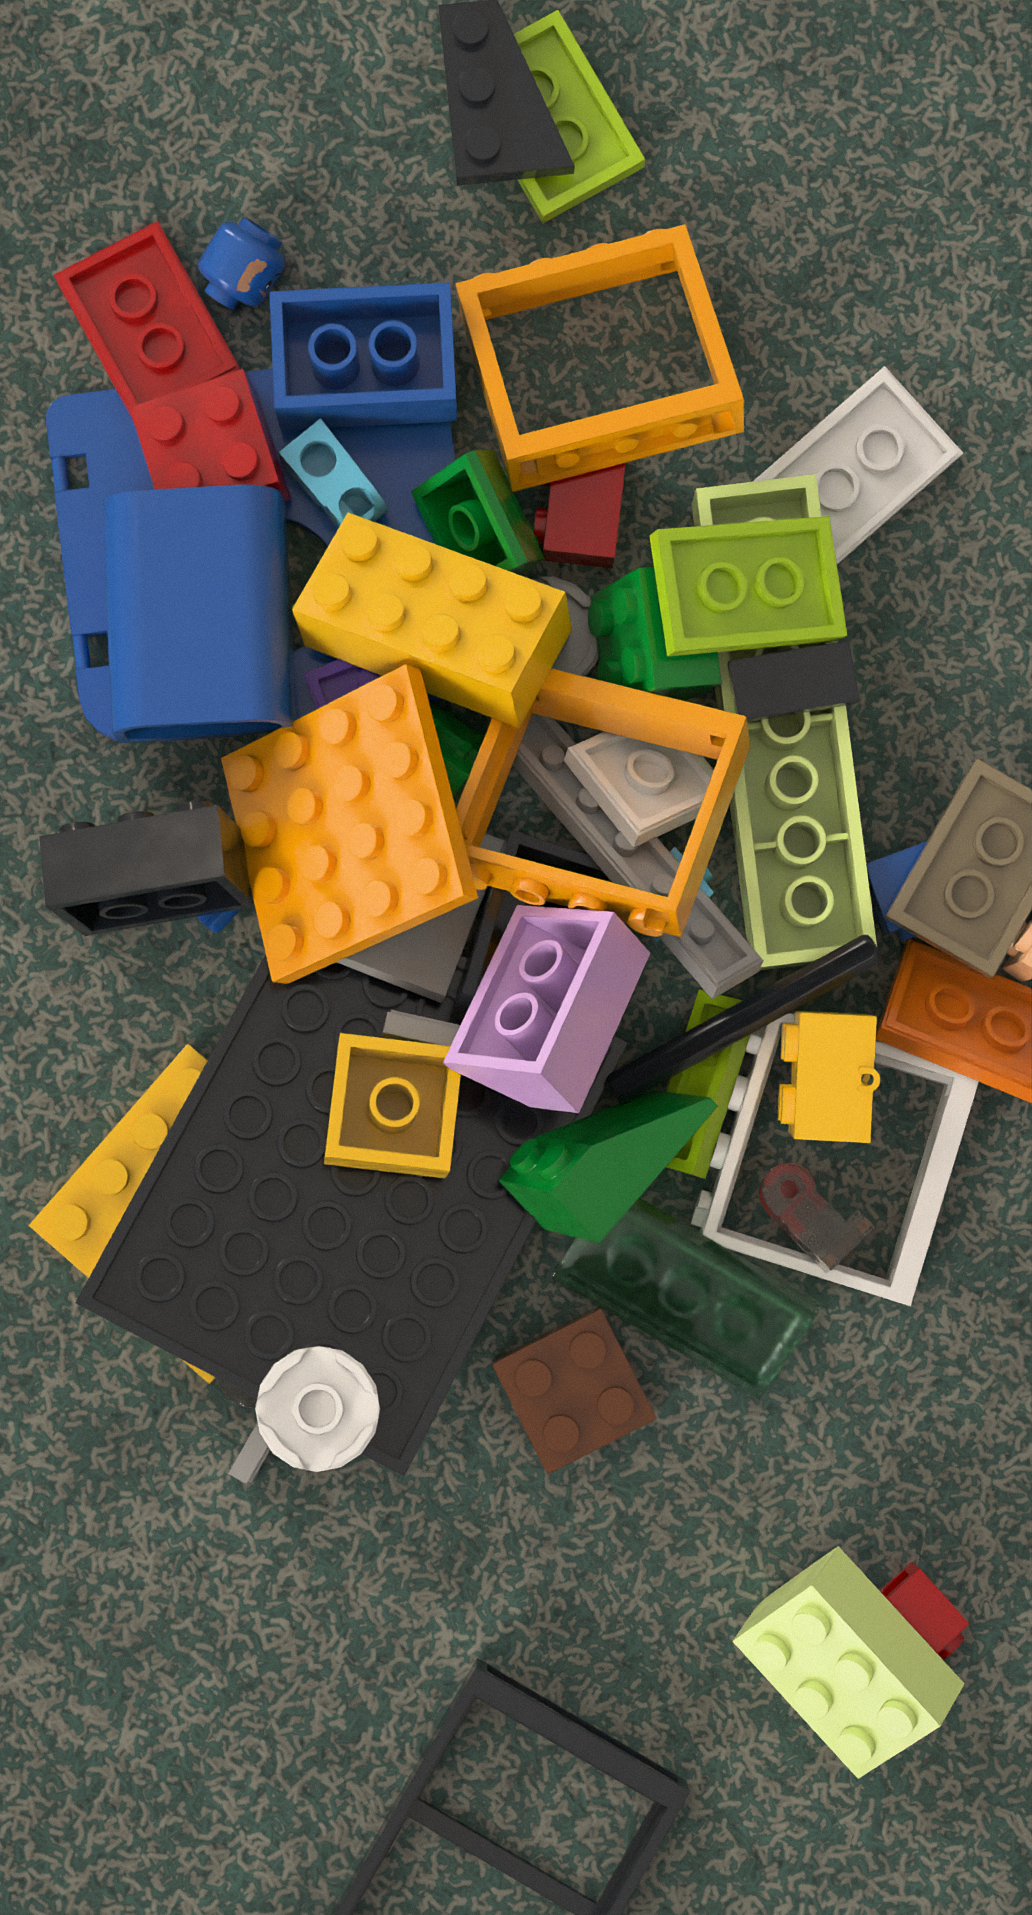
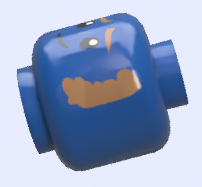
(241, 263)

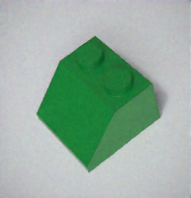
(477, 513)

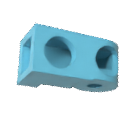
(331, 475)

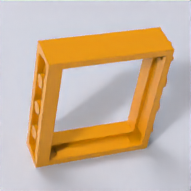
(625, 432)
(628, 714)

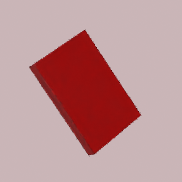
(145, 318)

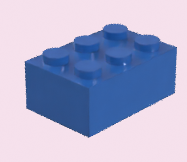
(363, 356)

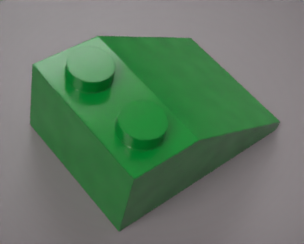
(598, 1166)

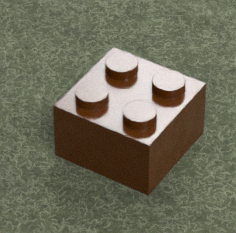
(573, 1389)

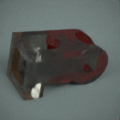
(793, 1203)

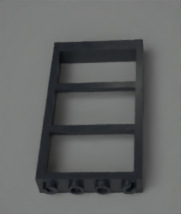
(568, 1732)

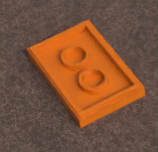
(960, 1019)

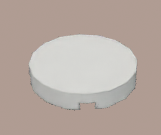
(326, 1390)

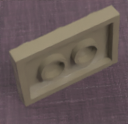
(973, 873)

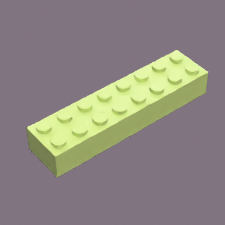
(797, 788)

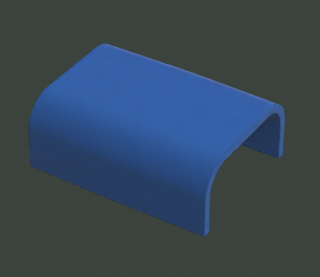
(198, 607)

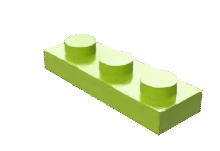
(708, 1078)

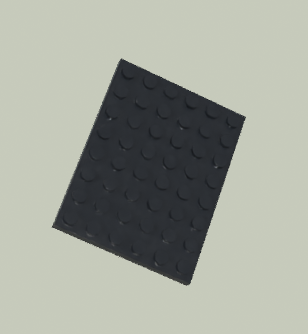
(266, 1251)

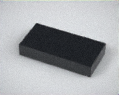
(793, 681)

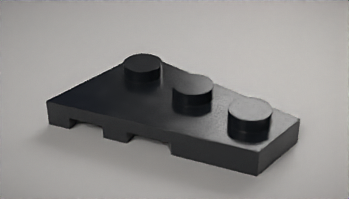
(493, 100)

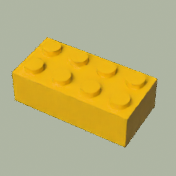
(468, 625)

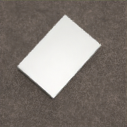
(868, 459)

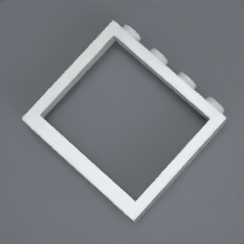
(925, 1196)

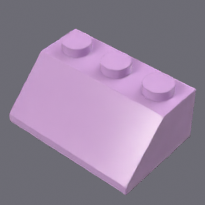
(549, 1005)

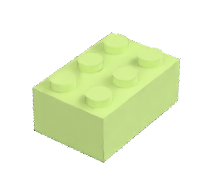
(849, 1663)

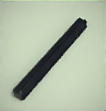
(744, 1018)

